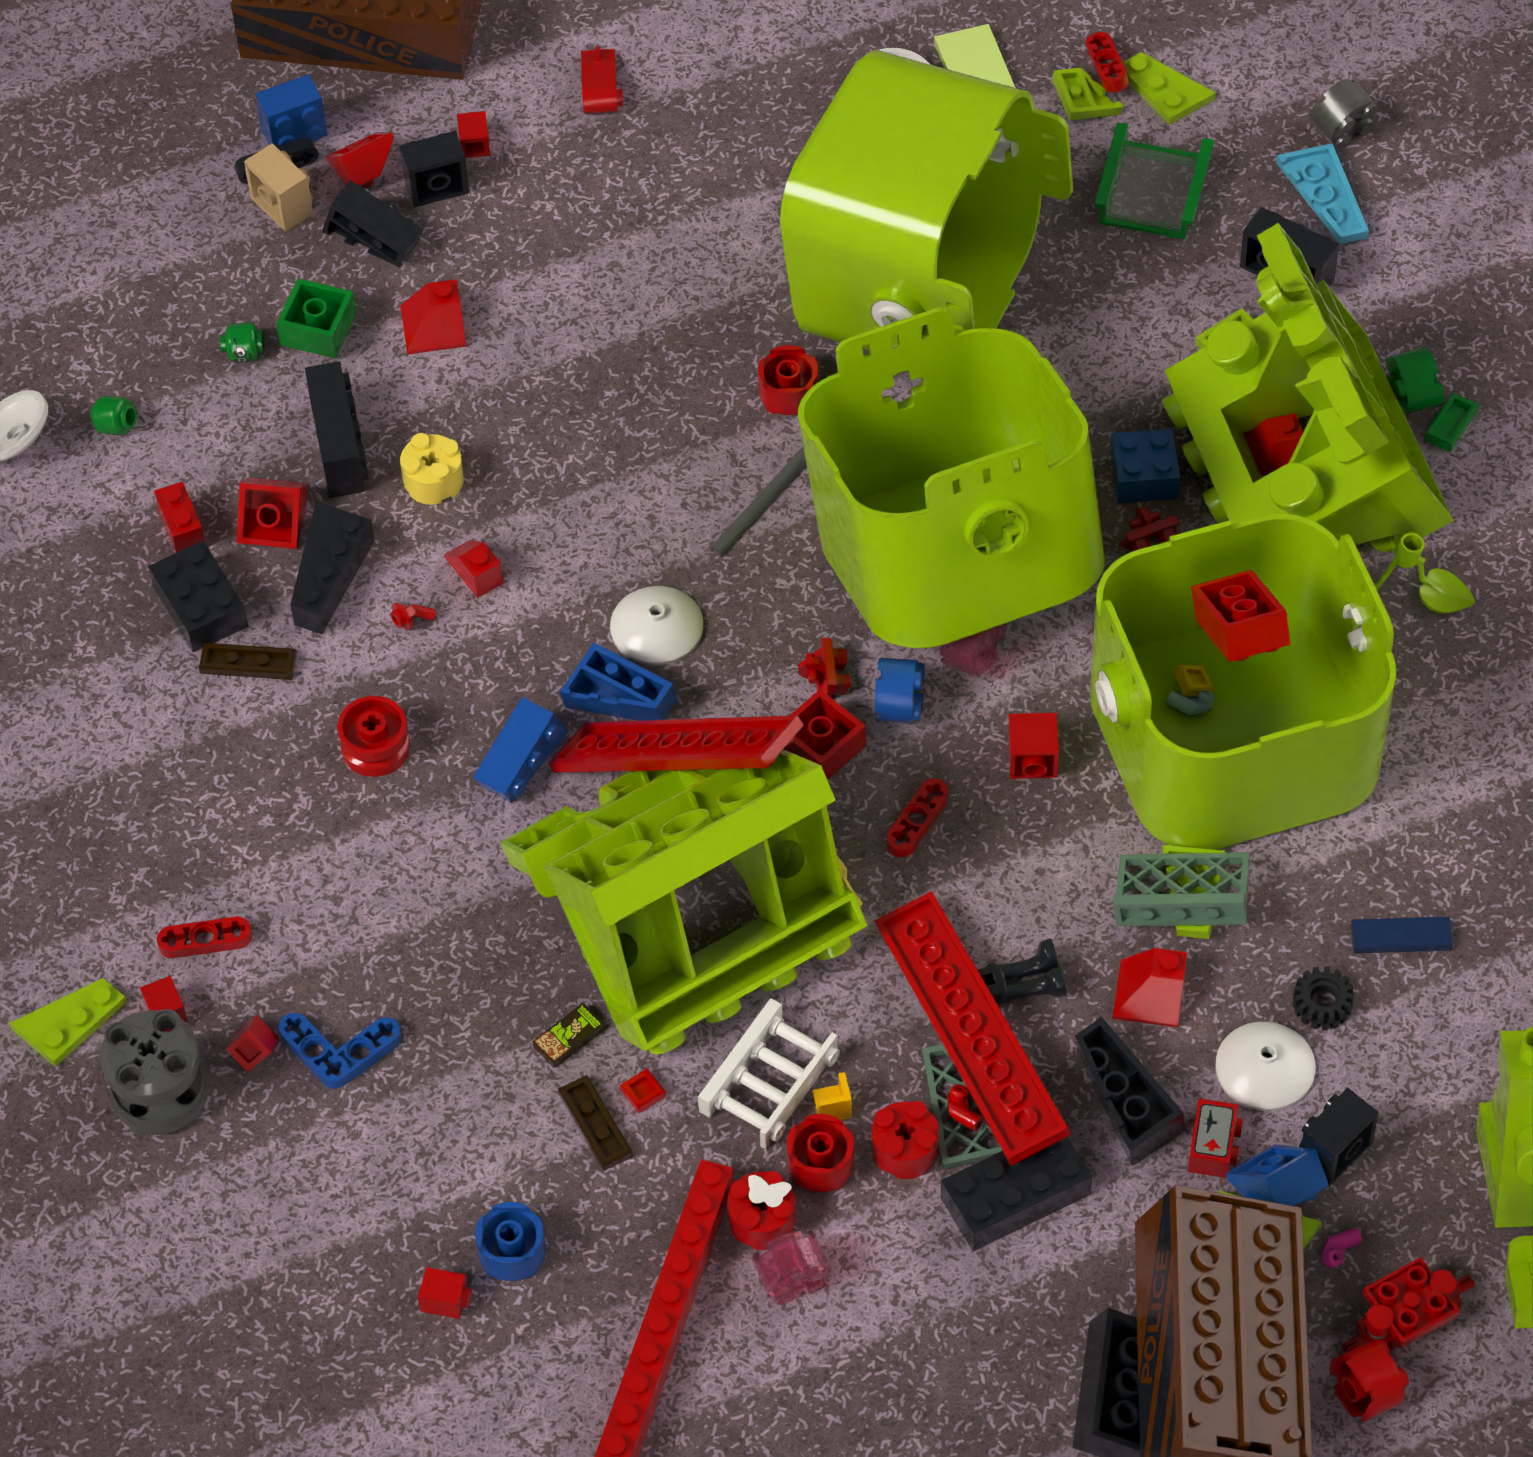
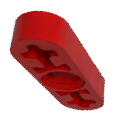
(1105, 70)
(917, 804)
(193, 929)

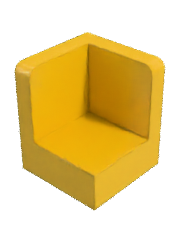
(834, 1099)

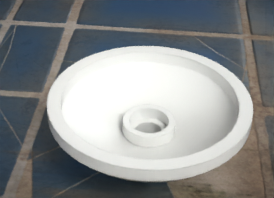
(21, 422)
(660, 637)
(1263, 1081)

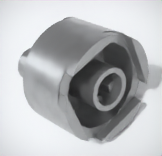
(1344, 112)

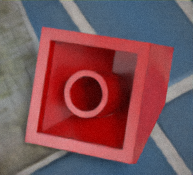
(362, 159)
(433, 318)
(1274, 442)
(1151, 987)

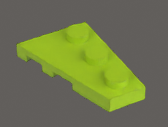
(1165, 89)

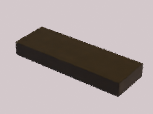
(248, 661)
(595, 1122)

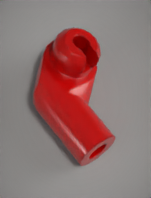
(959, 1108)

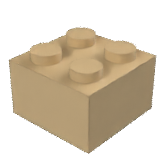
(279, 187)

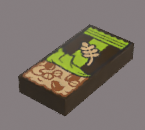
(568, 1035)

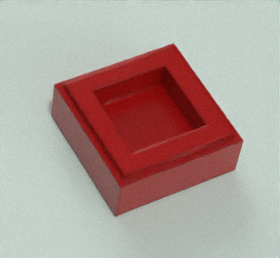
(642, 1090)

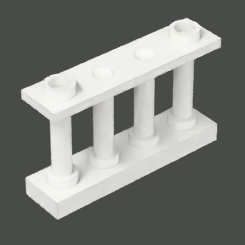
(753, 1046)

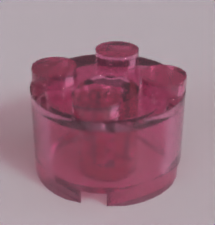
(974, 652)
(791, 1266)

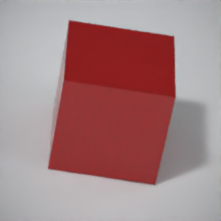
(1033, 745)

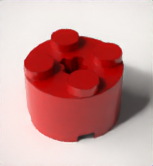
(786, 378)
(905, 1139)
(820, 1153)
(755, 1222)
(1368, 1380)

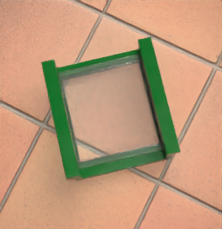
(1151, 186)

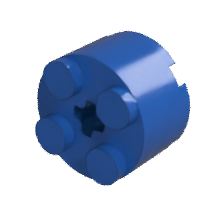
(898, 689)
(510, 1242)

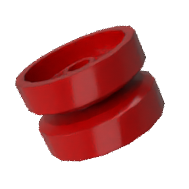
(373, 736)

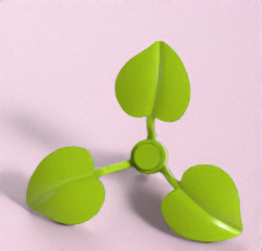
(1441, 589)

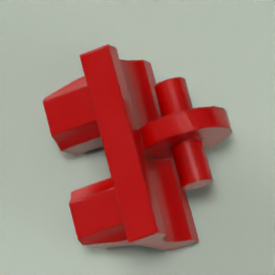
(1140, 537)
(821, 666)

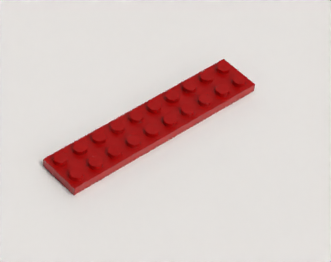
(677, 744)
(972, 1028)

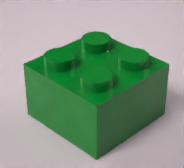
(316, 318)

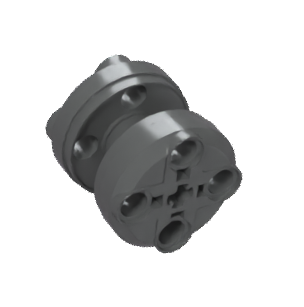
(154, 1072)

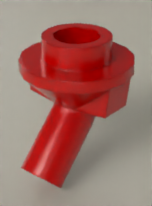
(404, 615)

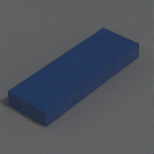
(1401, 935)

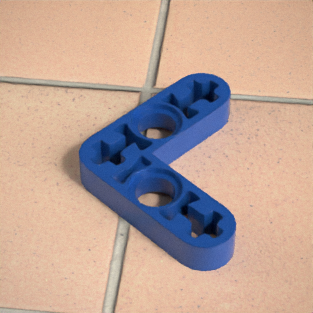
(341, 1057)

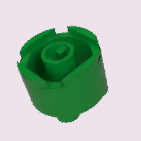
(1415, 379)

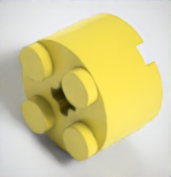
(431, 468)

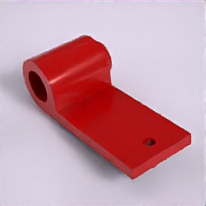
(599, 81)

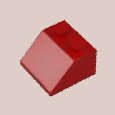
(271, 512)

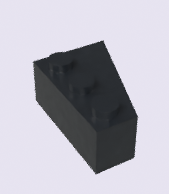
(372, 224)

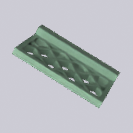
(1182, 907)
(969, 1155)

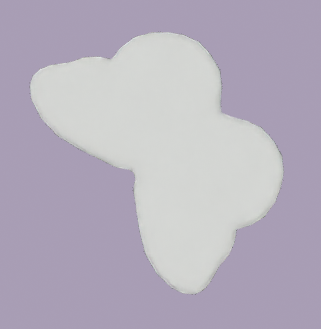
(770, 1194)

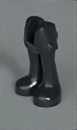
(1043, 962)

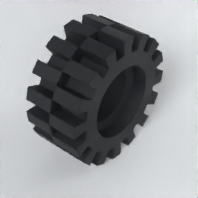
(1323, 1014)

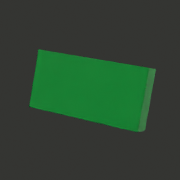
(1451, 422)

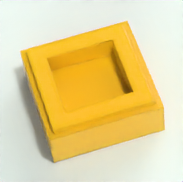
(1192, 679)

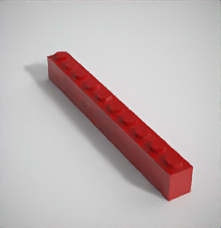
(667, 1312)

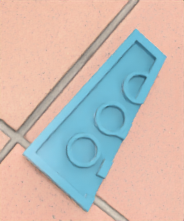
(1325, 188)

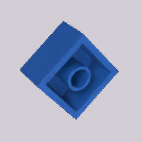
(291, 112)
(1145, 465)

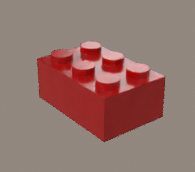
(1240, 615)

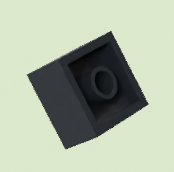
(434, 169)
(1340, 1132)

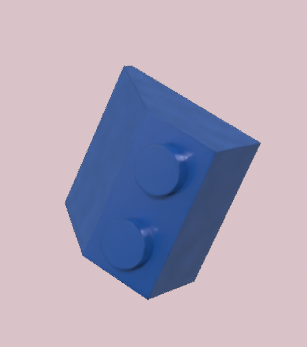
(1280, 1175)

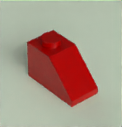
(476, 566)

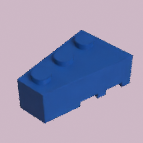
(617, 688)
(520, 750)

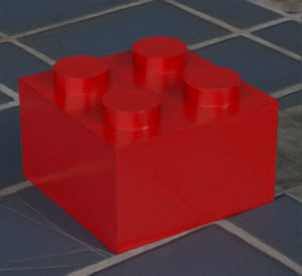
(829, 733)

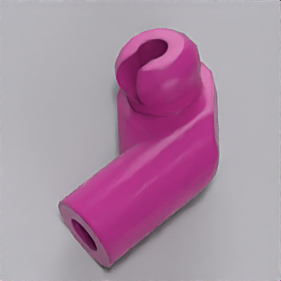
(1337, 1244)

